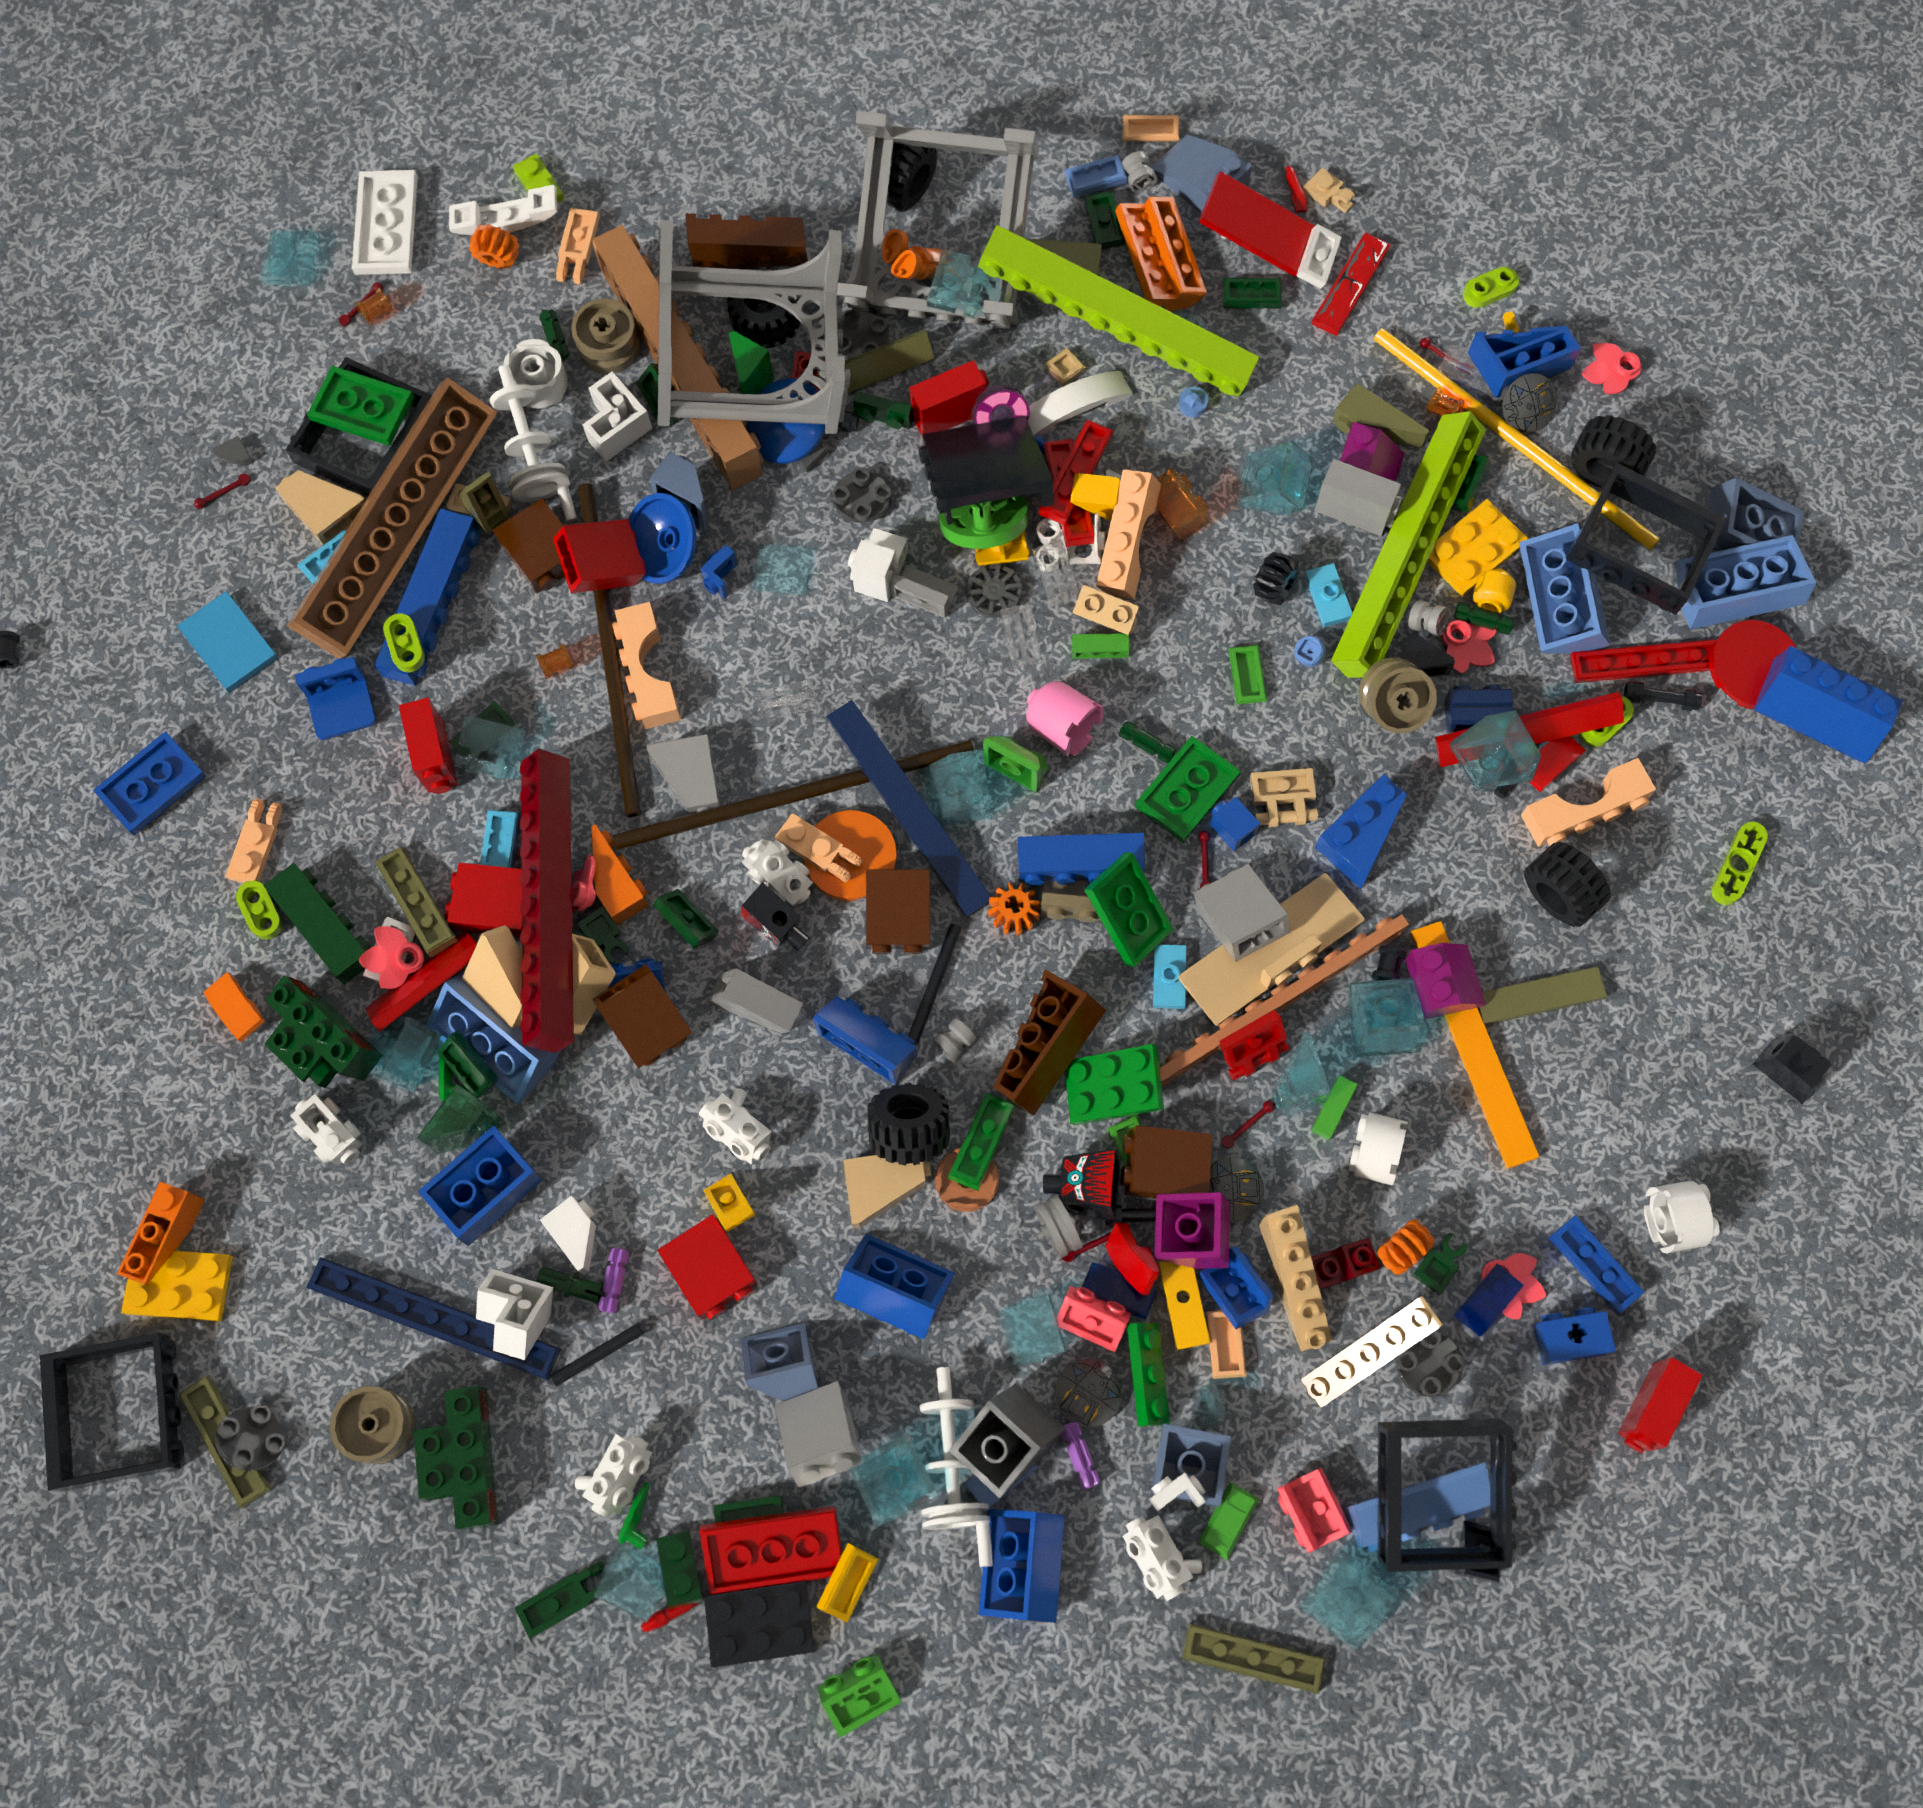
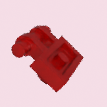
(1254, 1045)

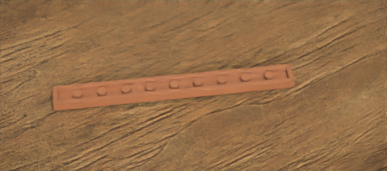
(1285, 995)

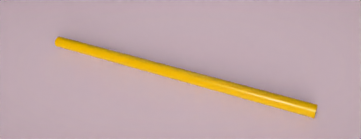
(1515, 438)

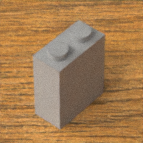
(1359, 497)
(1242, 912)
(818, 1434)

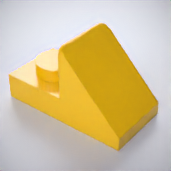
(1095, 493)
(729, 1202)

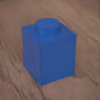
(1234, 823)

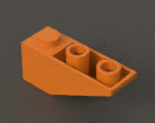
(613, 884)
(160, 1232)

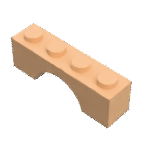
(1120, 560)
(655, 698)
(1554, 818)

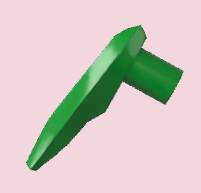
(444, 1080)
(628, 1530)

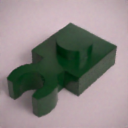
(603, 930)
(1437, 1267)

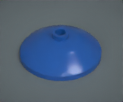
(786, 441)
(664, 536)

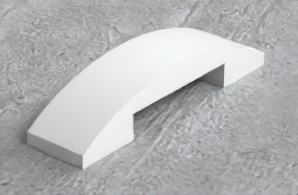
(508, 215)
(1076, 399)

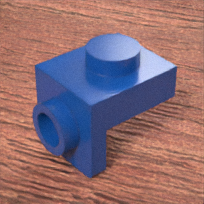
(716, 568)

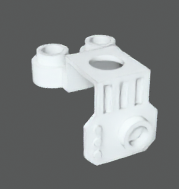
(1094, 558)

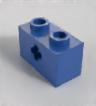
(1593, 1341)

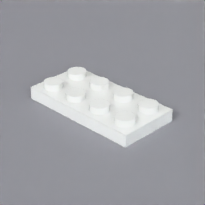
(384, 222)

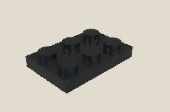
(759, 1624)

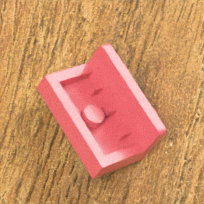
(1093, 1318)
(1313, 1510)

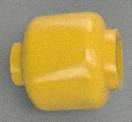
(1494, 590)

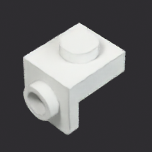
(1168, 1490)

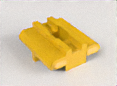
(1010, 552)

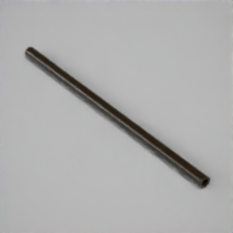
(612, 675)
(776, 799)

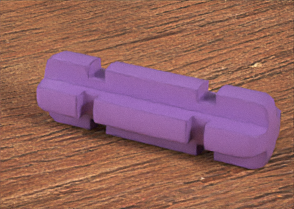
(613, 1280)
(1080, 1456)

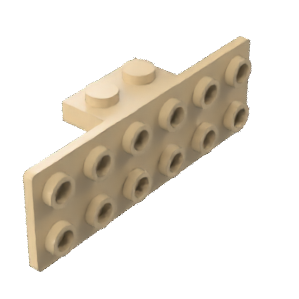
(1317, 920)

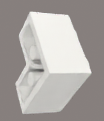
(619, 420)
(877, 562)
(516, 1309)

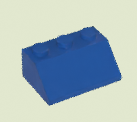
(865, 1038)
(480, 1186)
(894, 1285)
(1025, 1566)

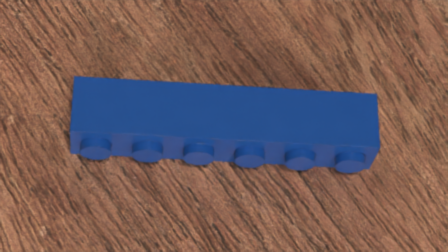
(433, 587)

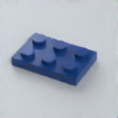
(149, 783)

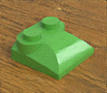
(1015, 761)

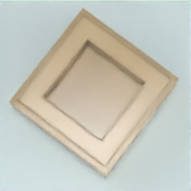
(1065, 367)

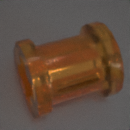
(374, 306)
(1444, 404)
(555, 661)

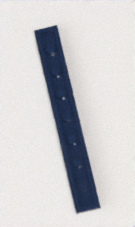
(909, 808)
(424, 1315)

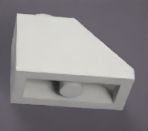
(573, 1231)

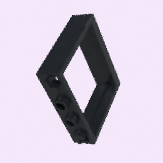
(310, 432)
(1665, 505)
(57, 1418)
(1502, 1505)

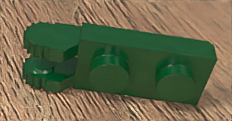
(557, 1602)

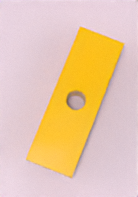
(1186, 1318)

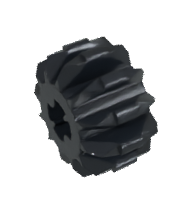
(1276, 578)

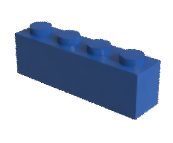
(1074, 856)

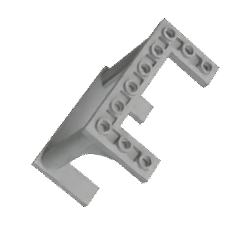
(810, 283)
(863, 284)

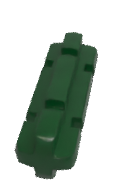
(554, 333)
(1484, 618)
(1147, 742)

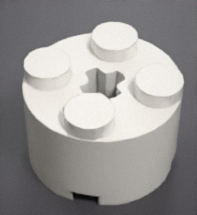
(540, 366)
(1380, 1148)
(1680, 1216)

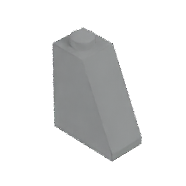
(688, 771)
(755, 1001)

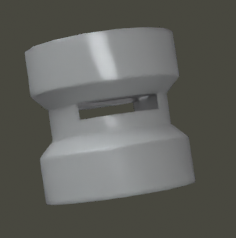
(1138, 169)
(1429, 618)
(952, 1042)

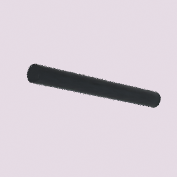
(934, 982)

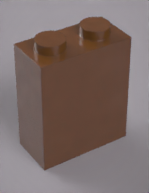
(530, 545)
(897, 910)
(642, 1016)
(1165, 1162)

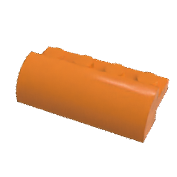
(1161, 252)

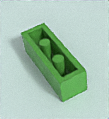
(1100, 646)
(1334, 1107)

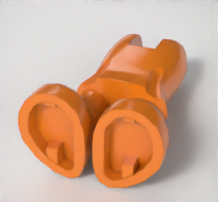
(906, 261)

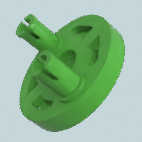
(986, 523)

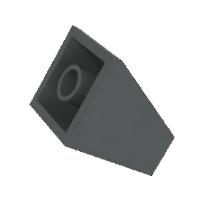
(1007, 1439)

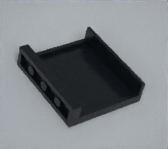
(984, 464)

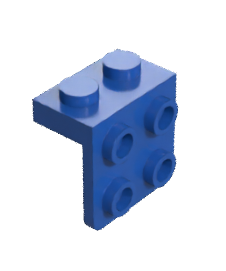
(337, 697)

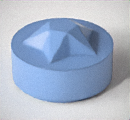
(1193, 401)
(1310, 651)

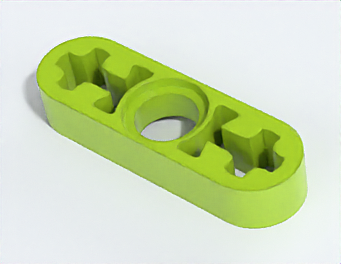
(1750, 855)

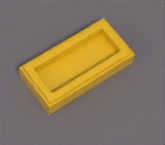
(847, 1583)

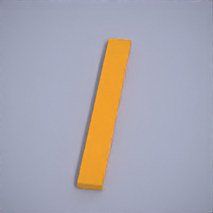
(1485, 1071)

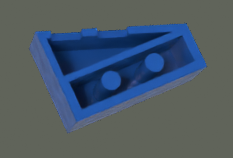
(1511, 355)
(1361, 830)

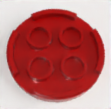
(1743, 658)

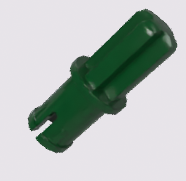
(570, 1284)

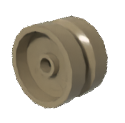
(606, 336)
(1397, 695)
(352, 1422)

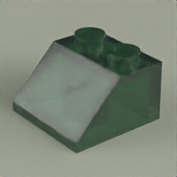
(458, 1122)

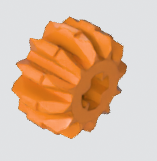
(494, 246)
(1003, 913)
(1406, 1247)

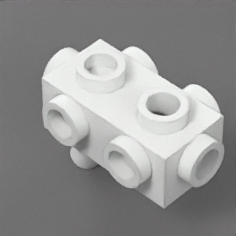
(770, 865)
(734, 1126)
(333, 1139)
(616, 1475)
(1158, 1557)

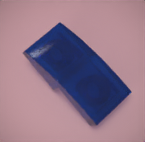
(1111, 1285)
(1488, 1300)

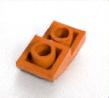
(233, 1007)

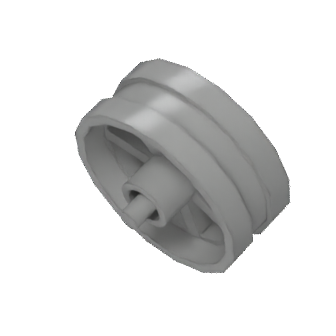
(1058, 1226)

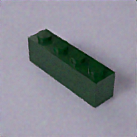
(318, 922)

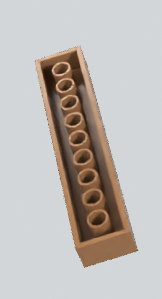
(636, 287)
(392, 519)

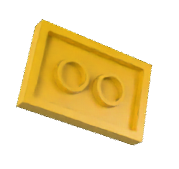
(1475, 545)
(184, 1288)

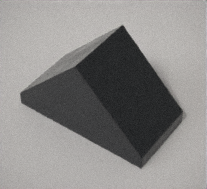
(1428, 657)
(1475, 1536)

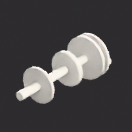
(537, 479)
(954, 1514)

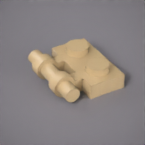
(1280, 788)

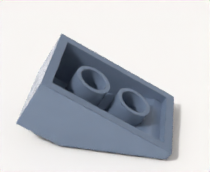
(1193, 166)
(1752, 515)

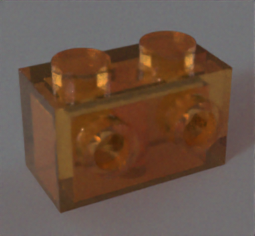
(1179, 507)

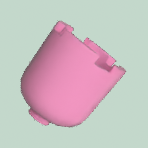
(1063, 716)

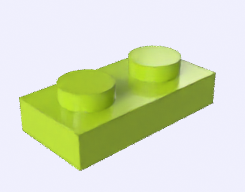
(534, 175)

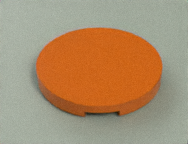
(866, 838)

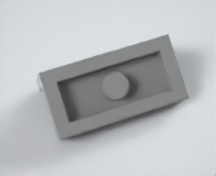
(923, 590)

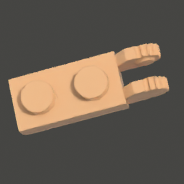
(577, 243)
(254, 843)
(816, 847)

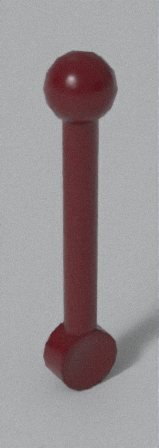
(344, 320)
(1426, 343)
(243, 479)
(1204, 837)
(1228, 1141)
(1086, 1247)

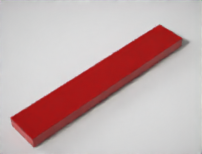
(1641, 661)
(1554, 723)

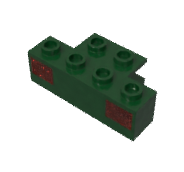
(315, 1037)
(459, 1460)

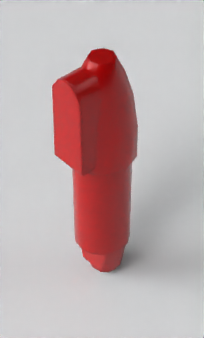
(1298, 195)
(664, 1616)

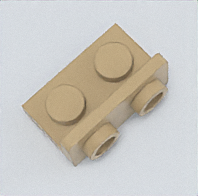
(1106, 610)

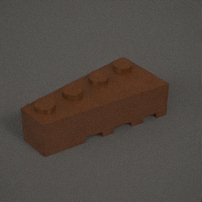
(746, 242)
(1047, 1042)

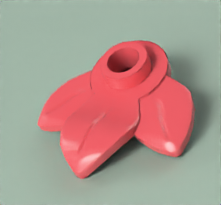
(1609, 369)
(1471, 648)
(582, 889)
(387, 957)
(1520, 1267)

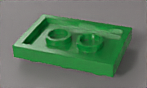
(360, 405)
(1187, 789)
(1129, 909)
(1114, 1085)

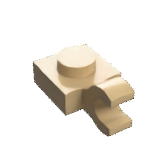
(1327, 188)

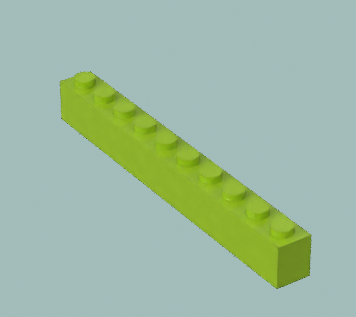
(1117, 311)
(1409, 544)

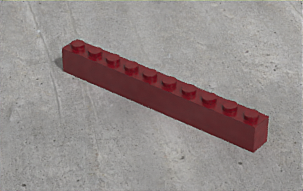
(546, 903)

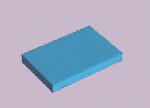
(227, 642)

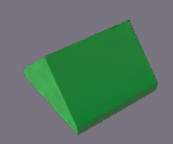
(752, 364)

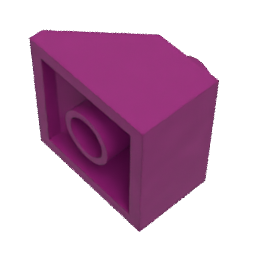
(1372, 451)
(1444, 979)
(1193, 1230)

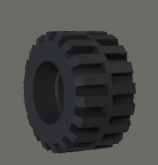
(910, 175)
(762, 327)
(1610, 442)
(1567, 884)
(908, 1124)

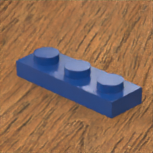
(1596, 1265)

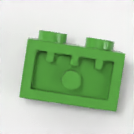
(858, 1694)

